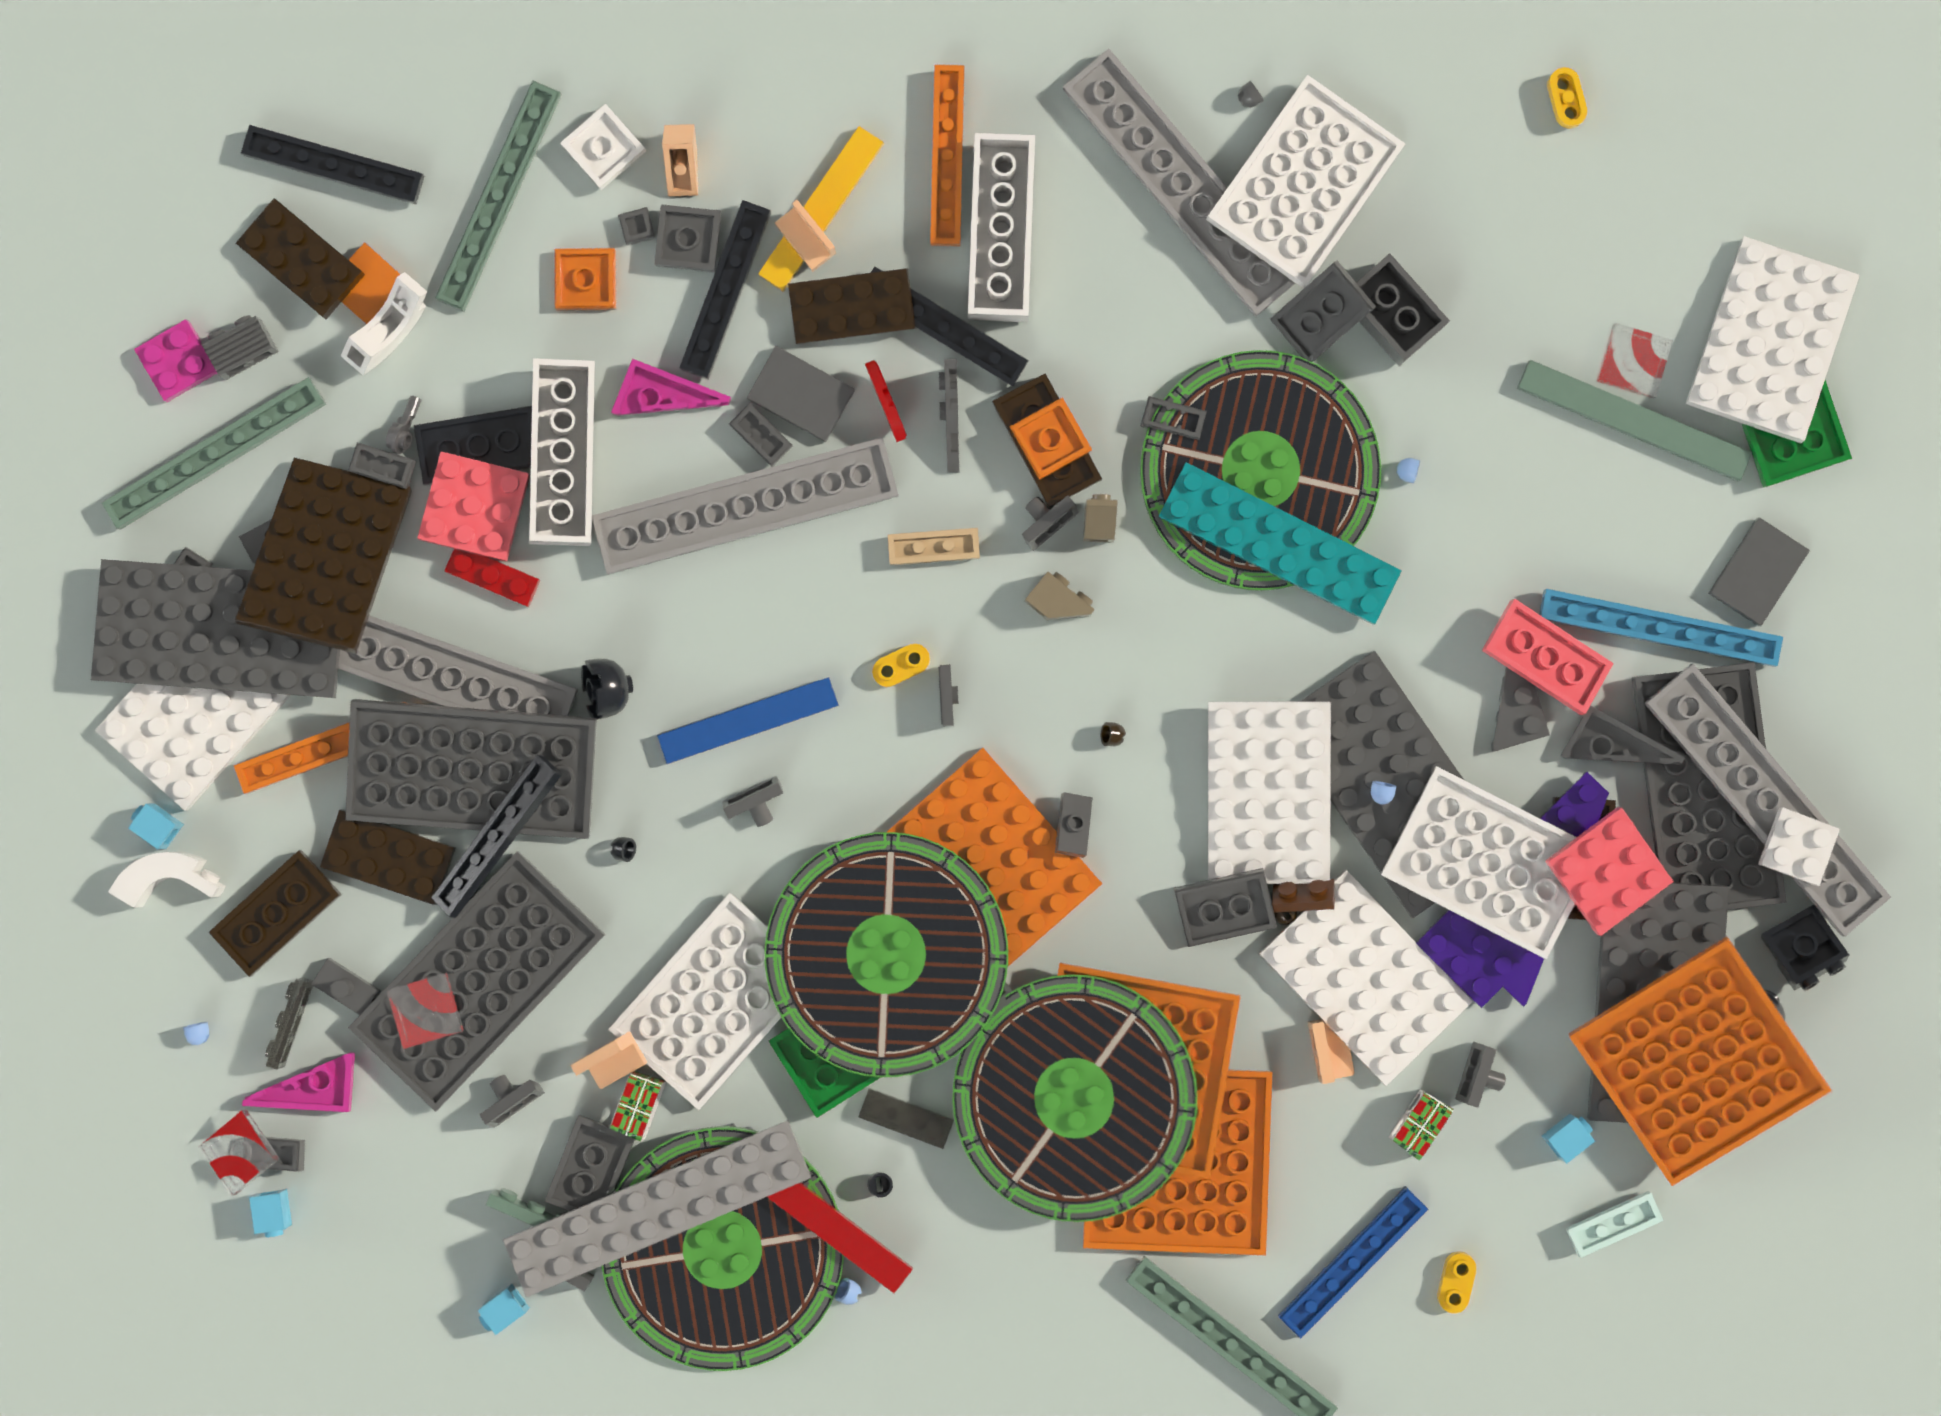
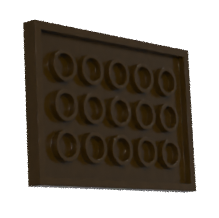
(323, 556)

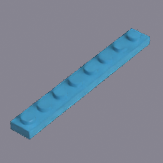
(1661, 627)

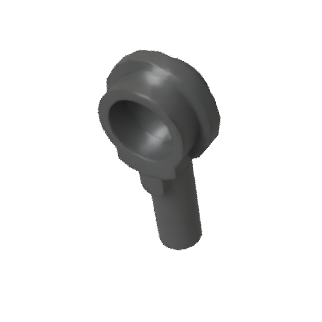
(399, 435)

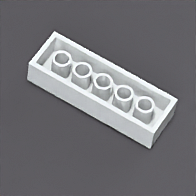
(1001, 227)
(562, 452)

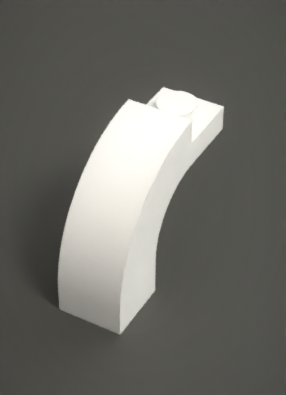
(388, 327)
(143, 875)

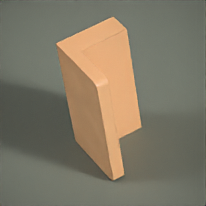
(806, 236)
(1330, 1053)
(612, 1061)

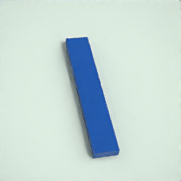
(748, 720)
(1353, 1262)

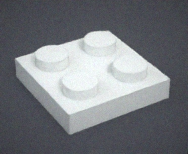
(603, 146)
(1799, 846)

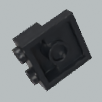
(1805, 948)

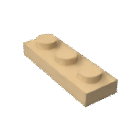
(933, 546)

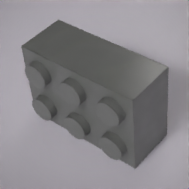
(1403, 311)

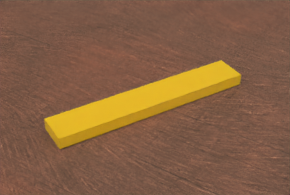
(825, 202)

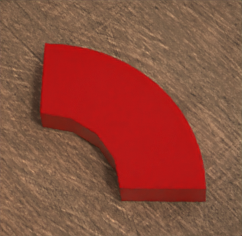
(886, 400)

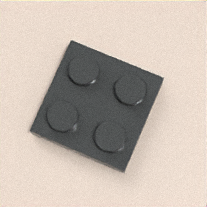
(687, 238)

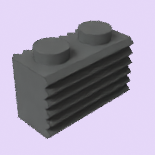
(239, 347)

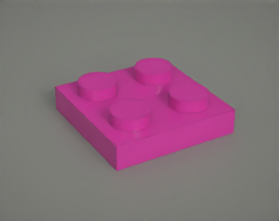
(176, 360)

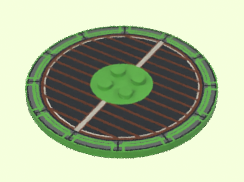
(1276, 433)
(886, 954)
(1075, 1098)
(731, 1286)

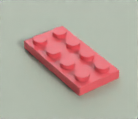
(1547, 657)

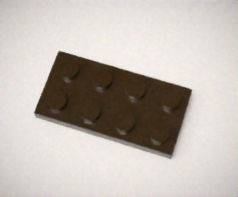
(300, 258)
(851, 306)
(1021, 404)
(387, 857)
(275, 913)

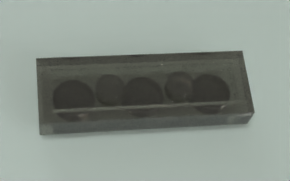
(288, 1023)
(906, 1118)

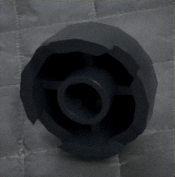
(605, 687)

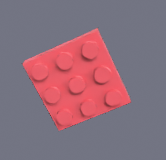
(473, 506)
(1609, 871)

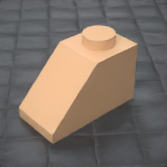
(680, 160)

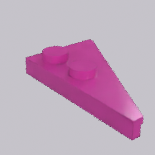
(655, 390)
(320, 1089)

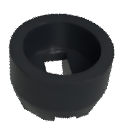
(623, 849)
(885, 1183)

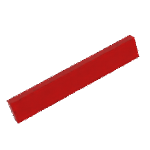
(843, 1235)

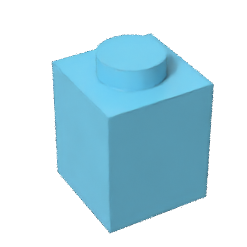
(155, 825)
(1569, 1137)
(270, 1212)
(502, 1310)

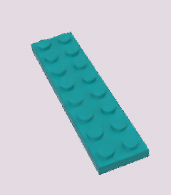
(1280, 543)

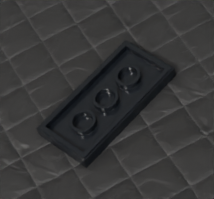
(491, 437)

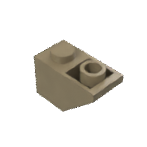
(1100, 519)
(1056, 601)

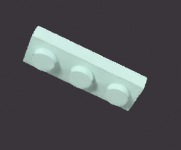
(1614, 1224)

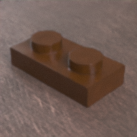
(1304, 897)

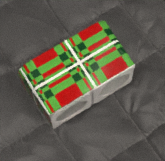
(637, 1105)
(1420, 1124)

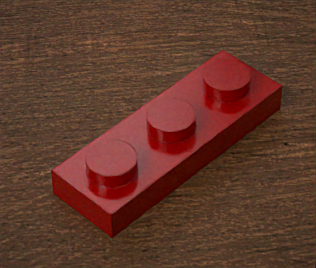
(493, 576)

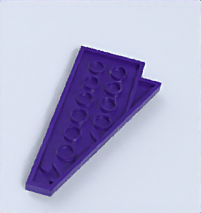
(1485, 961)

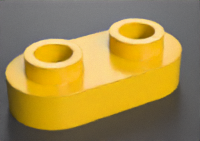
(1567, 99)
(901, 666)
(1453, 1282)

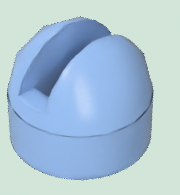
(1408, 469)
(1382, 792)
(197, 1033)
(847, 1291)

